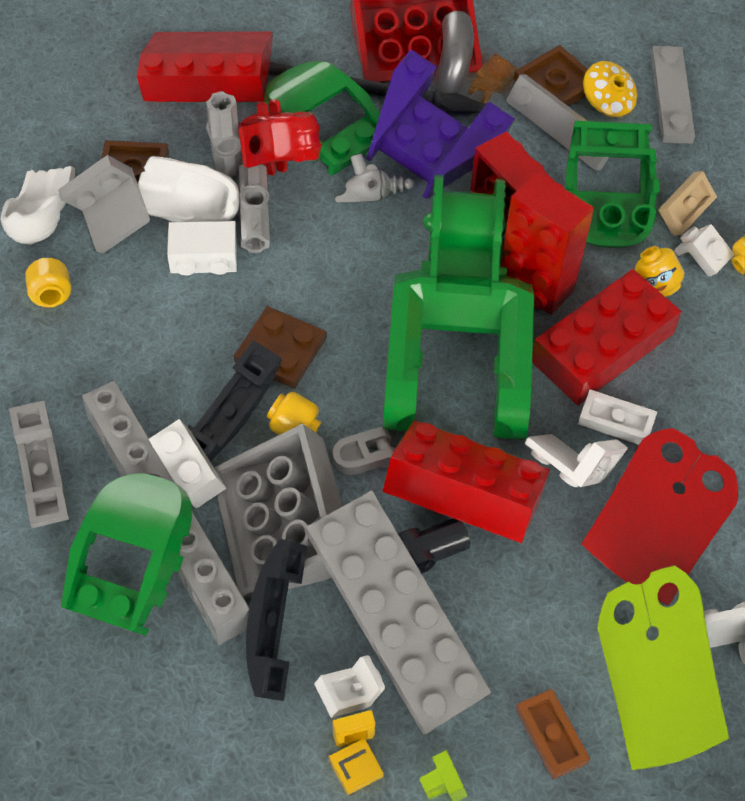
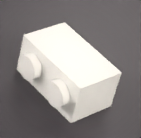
(202, 247)
(187, 463)

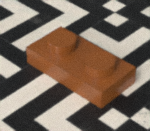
(552, 734)

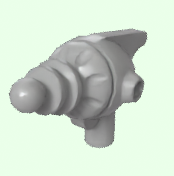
(371, 184)

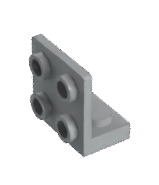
(108, 201)

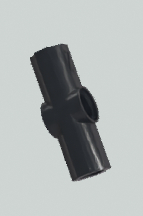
(435, 542)

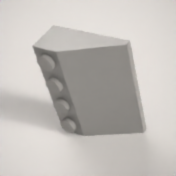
(273, 497)

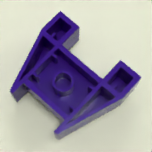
(424, 135)

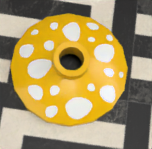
(610, 89)

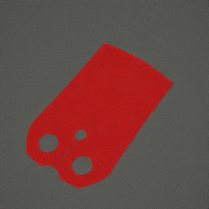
(651, 525)

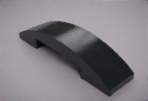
(237, 400)
(266, 616)

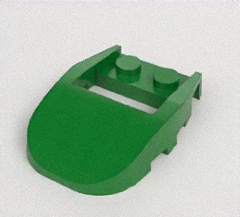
(311, 85)
(617, 218)
(138, 512)

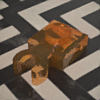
(493, 76)

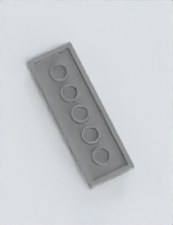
(397, 612)

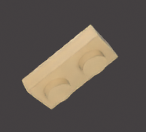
(687, 203)

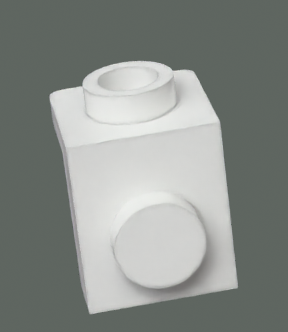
(706, 248)
(350, 688)

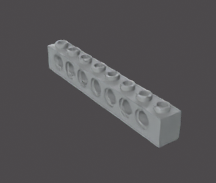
(201, 568)

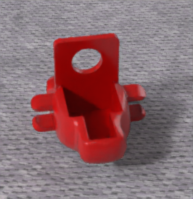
(278, 137)

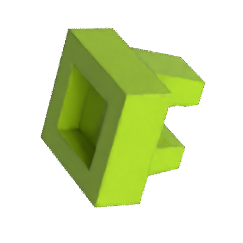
(443, 779)

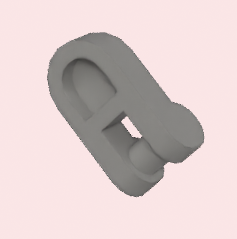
(352, 453)

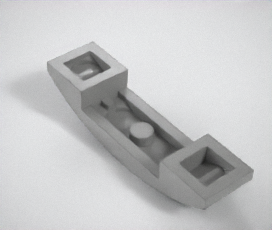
(39, 464)

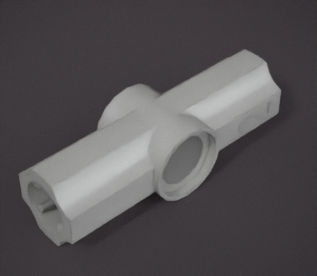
(224, 133)
(254, 208)

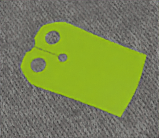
(666, 684)

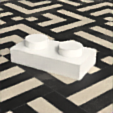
(616, 417)

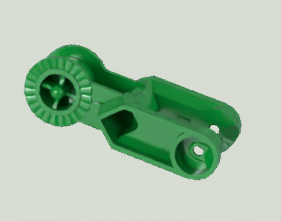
(463, 292)

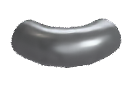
(455, 54)

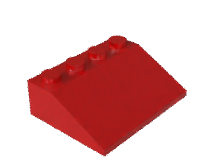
(391, 28)
(204, 63)

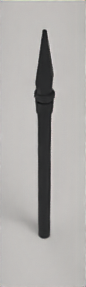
(451, 102)

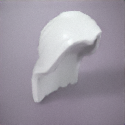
(187, 191)
(38, 207)

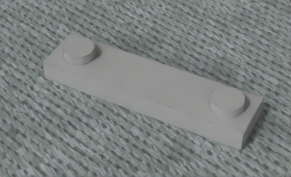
(672, 94)
(548, 114)

